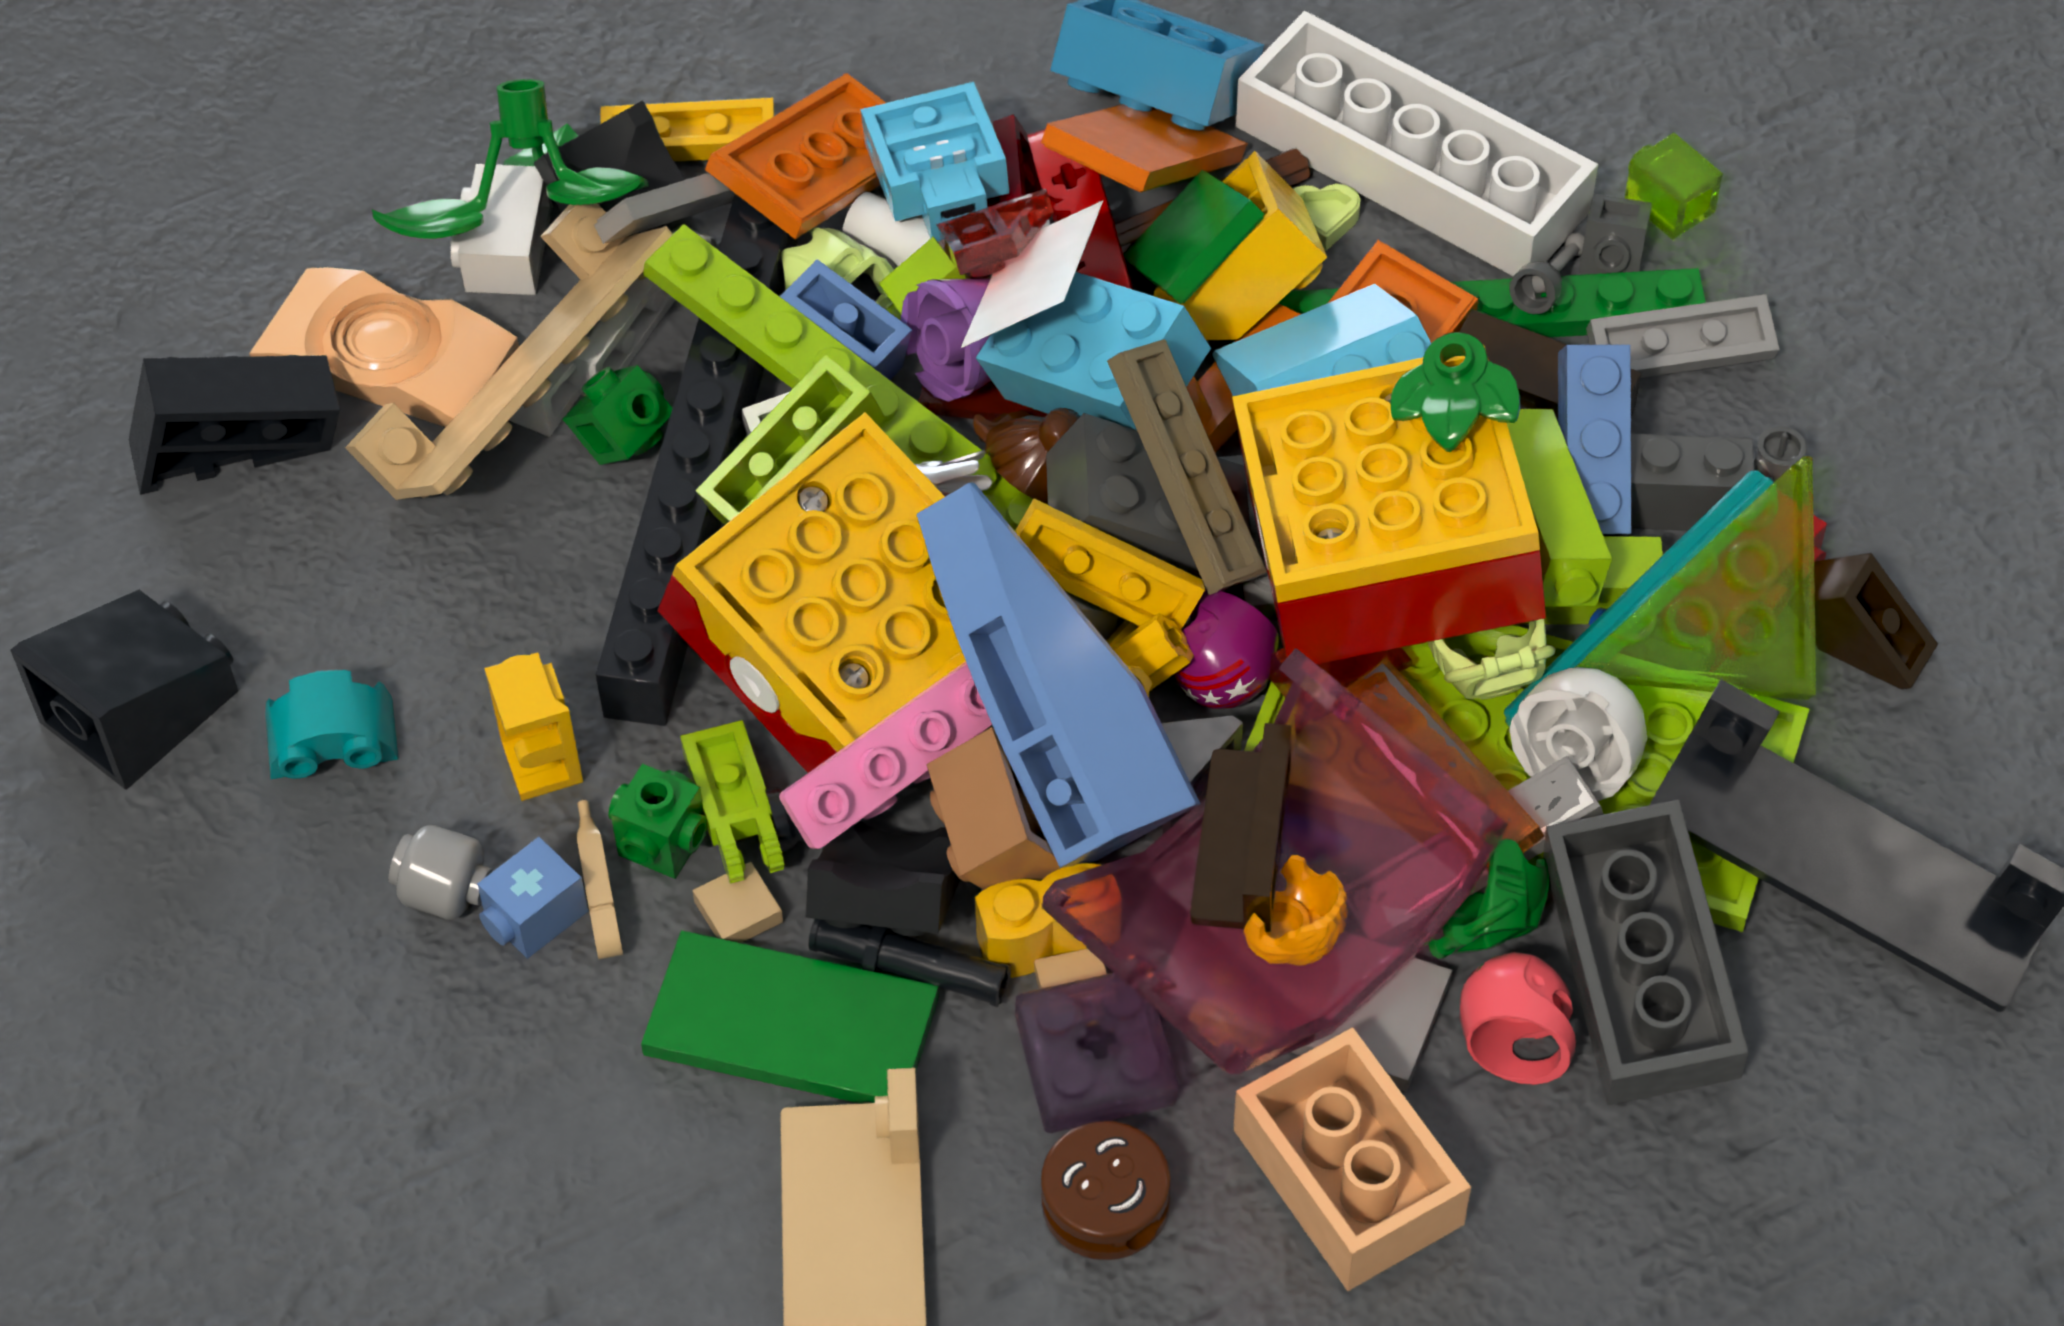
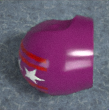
(1230, 652)

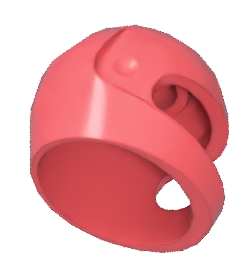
(1514, 1000)

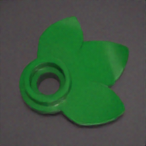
(1455, 396)

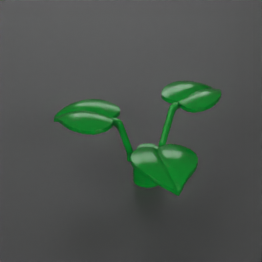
(527, 127)

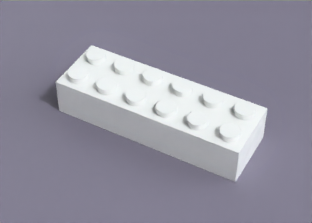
(1415, 145)

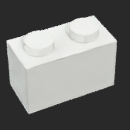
(507, 248)

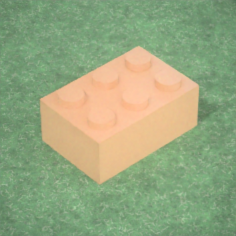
(1351, 1158)

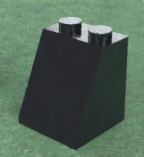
(125, 682)

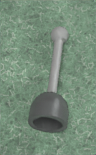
(1543, 277)

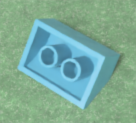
(1331, 340)

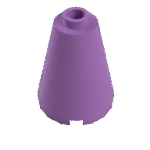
(939, 322)

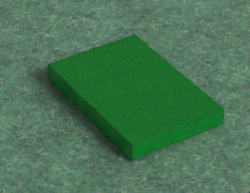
(1193, 236)

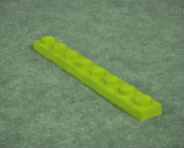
(793, 344)

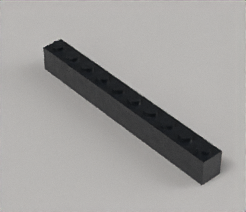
(705, 426)

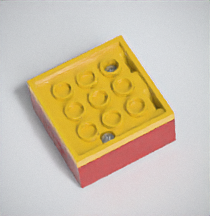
(1378, 527)
(822, 596)

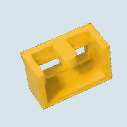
(533, 725)

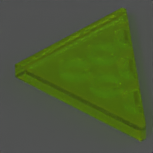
(1734, 608)

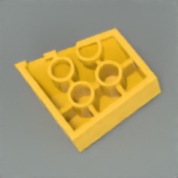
(1266, 265)

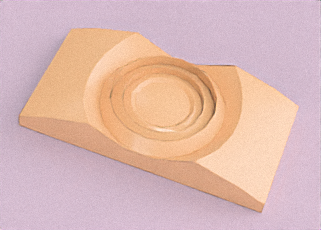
(388, 344)

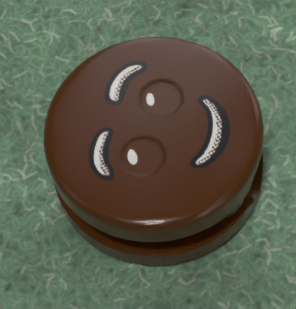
(1105, 1190)

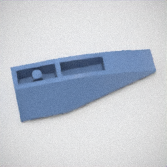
(1052, 688)

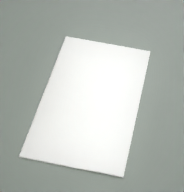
(1035, 277)

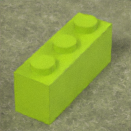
(793, 431)

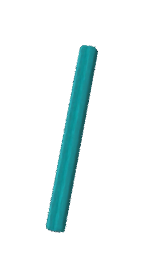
(1702, 532)

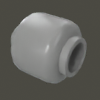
(438, 871)

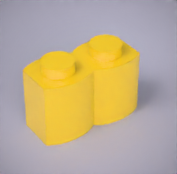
(1016, 928)

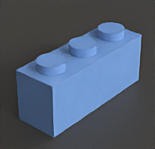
(1597, 427)

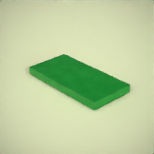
(787, 1019)

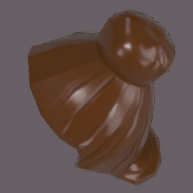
(1020, 446)

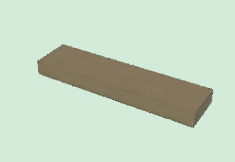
(1186, 466)

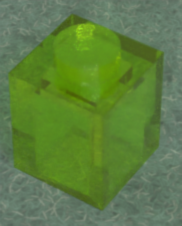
(1676, 182)

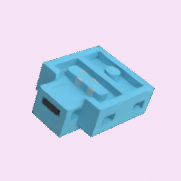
(935, 155)

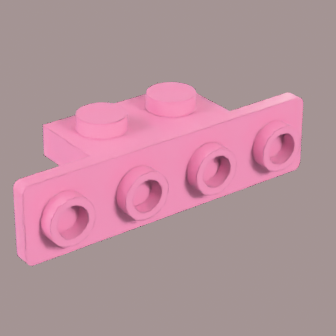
(885, 759)

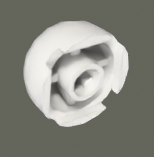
(1585, 718)

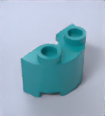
(327, 720)

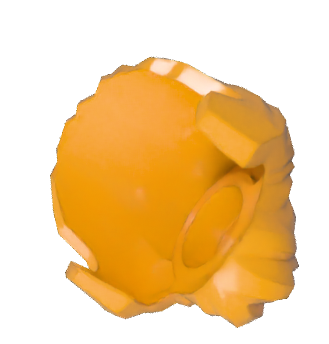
(1304, 918)

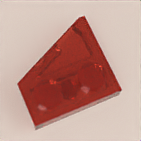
(994, 234)

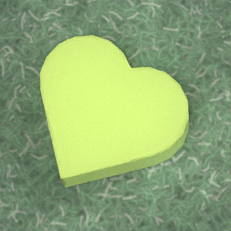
(1331, 209)

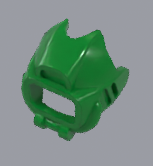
(1505, 911)

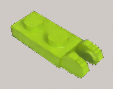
(732, 794)

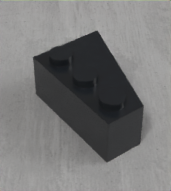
(229, 411)

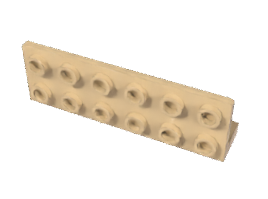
(416, 467)
(854, 1211)

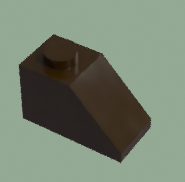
(1868, 621)

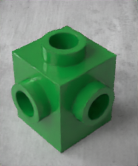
(619, 414)
(658, 820)

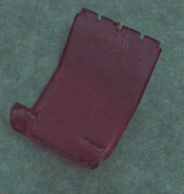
(1356, 806)

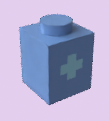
(531, 898)

